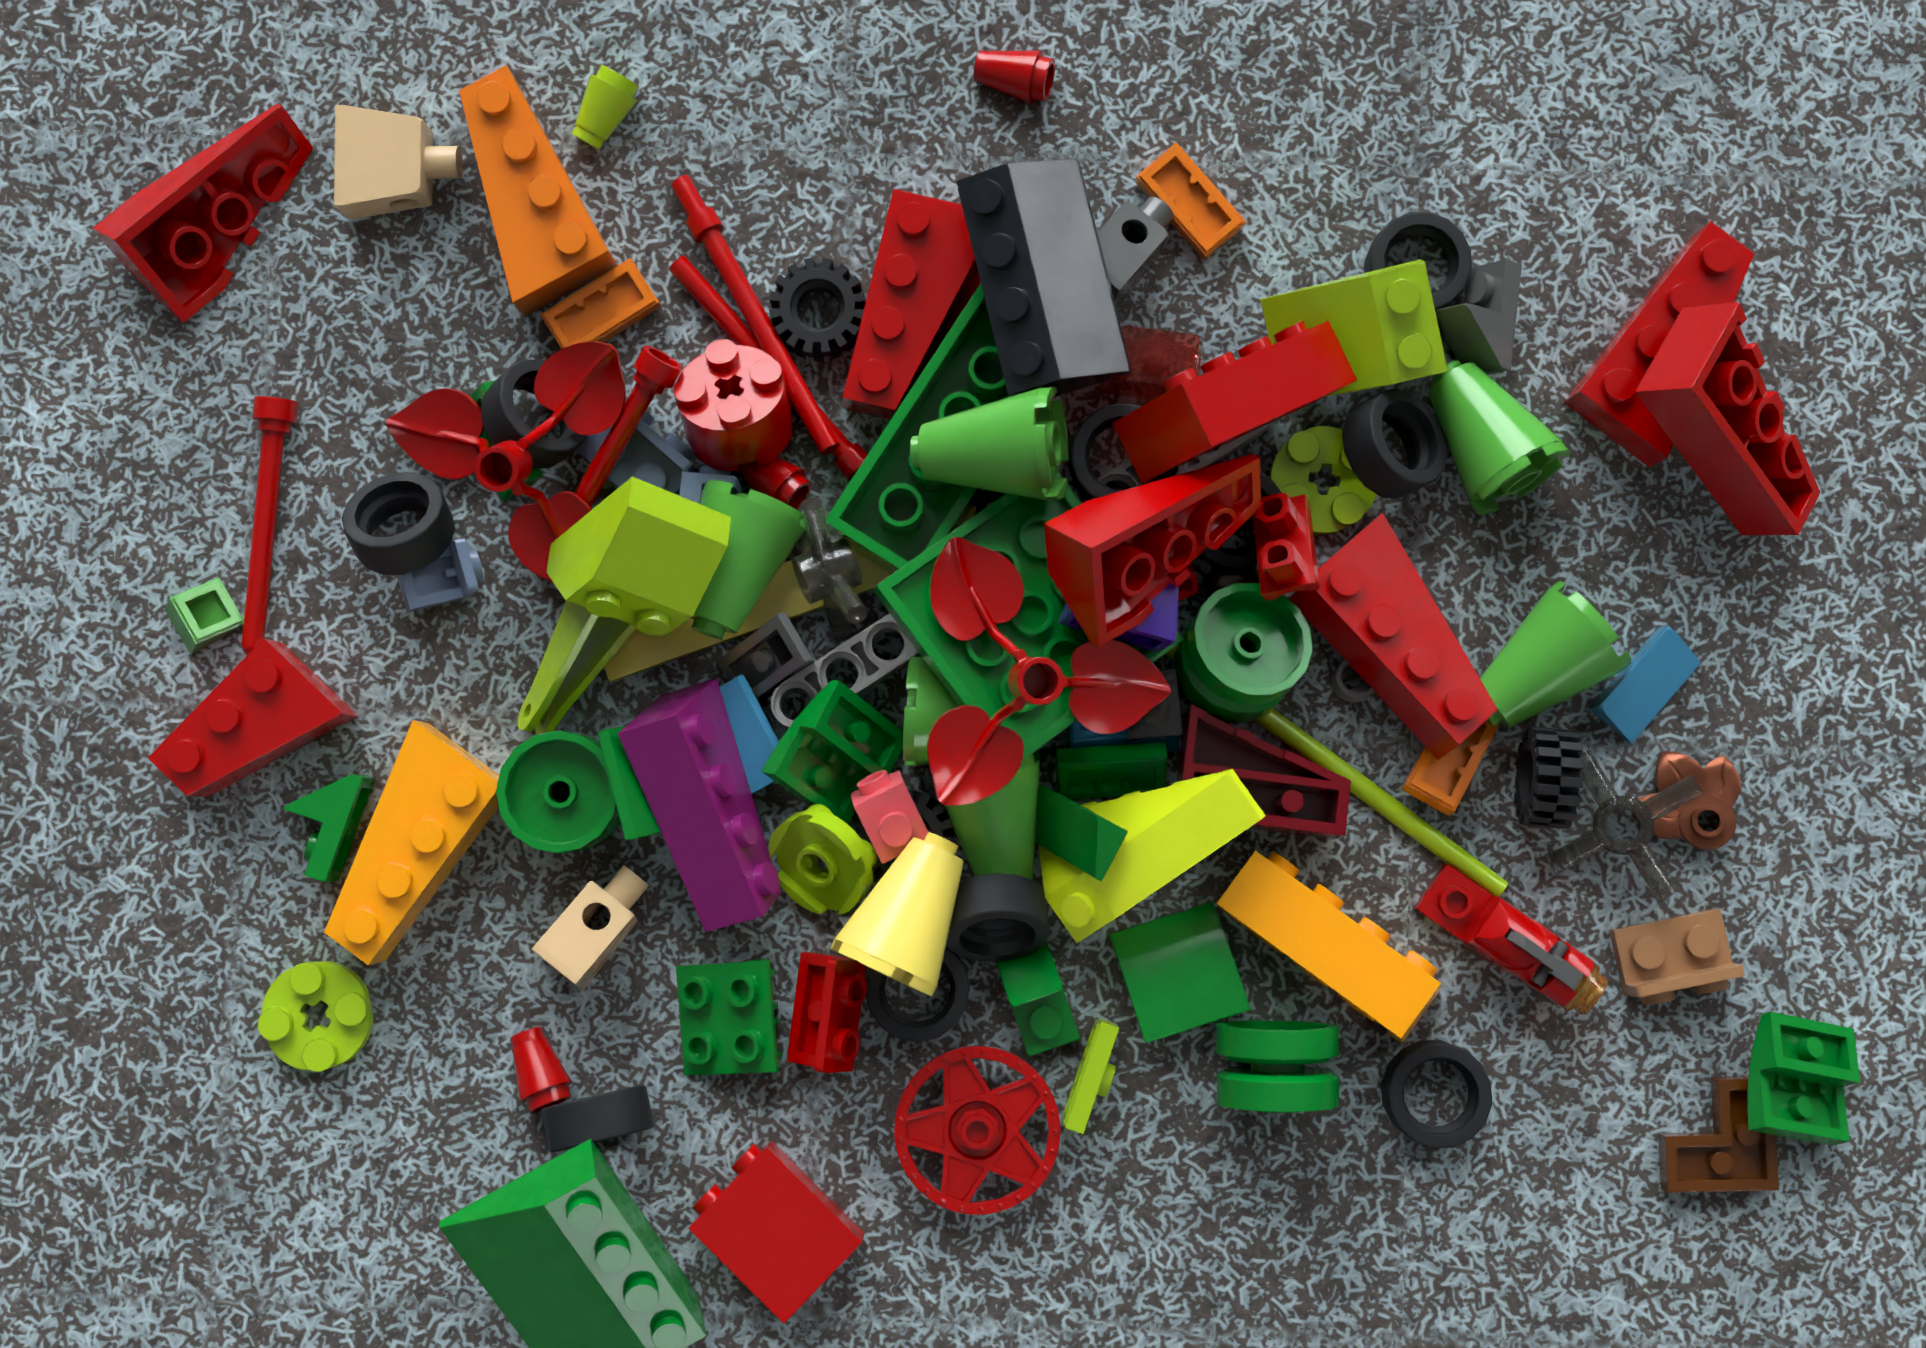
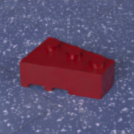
(1287, 787)

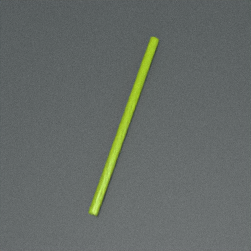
(1381, 801)

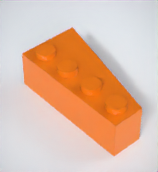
(535, 210)

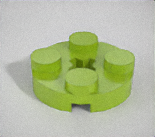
(1304, 456)
(847, 857)
(310, 985)

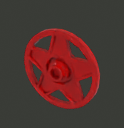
(977, 1130)

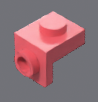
(888, 813)

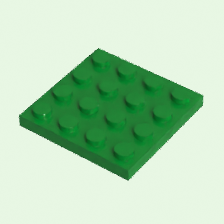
(979, 668)

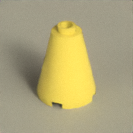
(907, 915)

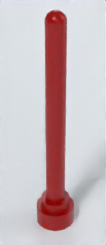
(653, 375)
(274, 420)

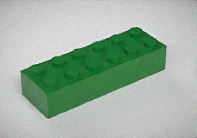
(890, 506)

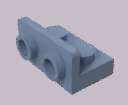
(646, 457)

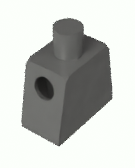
(1133, 243)

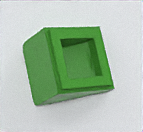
(203, 614)

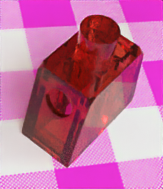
(1153, 359)

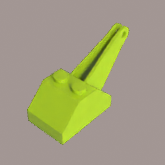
(621, 568)

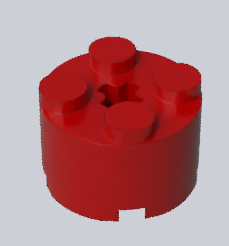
(734, 406)

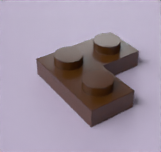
(1721, 1159)

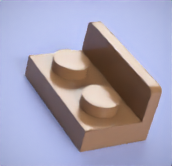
(1673, 956)

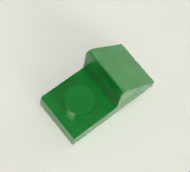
(340, 811)
(1038, 1001)

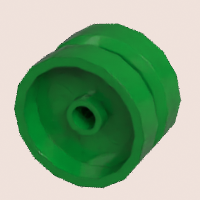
(1242, 653)
(529, 798)
(1277, 1071)

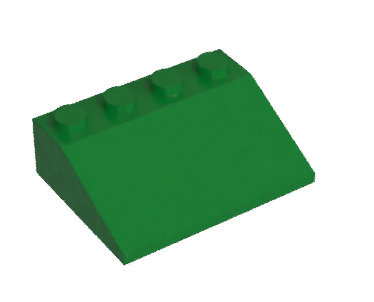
(576, 1260)

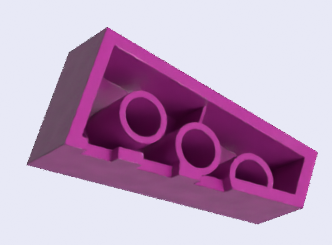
(703, 803)

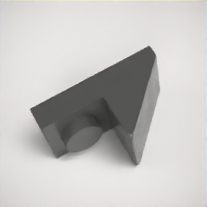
(1486, 322)
(768, 656)

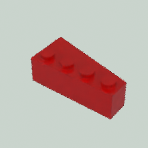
(912, 295)
(1233, 397)
(1397, 638)

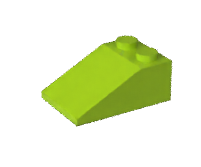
(1379, 319)

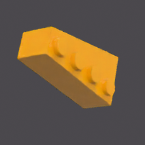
(417, 835)
(1330, 944)

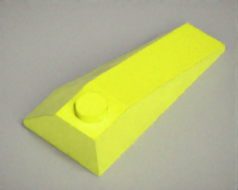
(1165, 837)

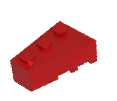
(250, 720)

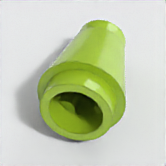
(604, 106)

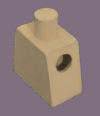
(387, 162)
(579, 950)

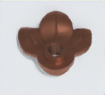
(1720, 788)

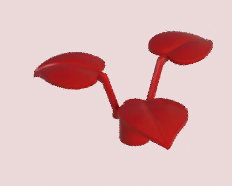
(444, 431)
(968, 749)

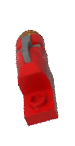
(1512, 941)

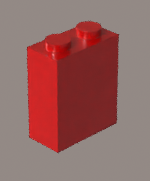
(775, 1229)

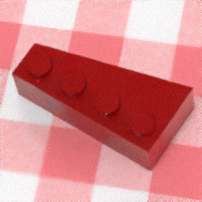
(1702, 274)
(1726, 422)

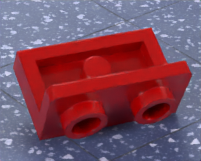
(827, 1012)

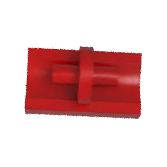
(1285, 546)

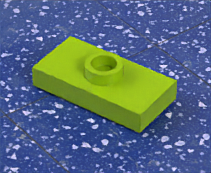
(1092, 1077)

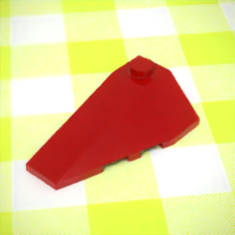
(194, 217)
(1133, 543)

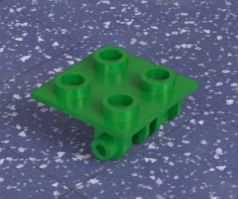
(728, 1018)

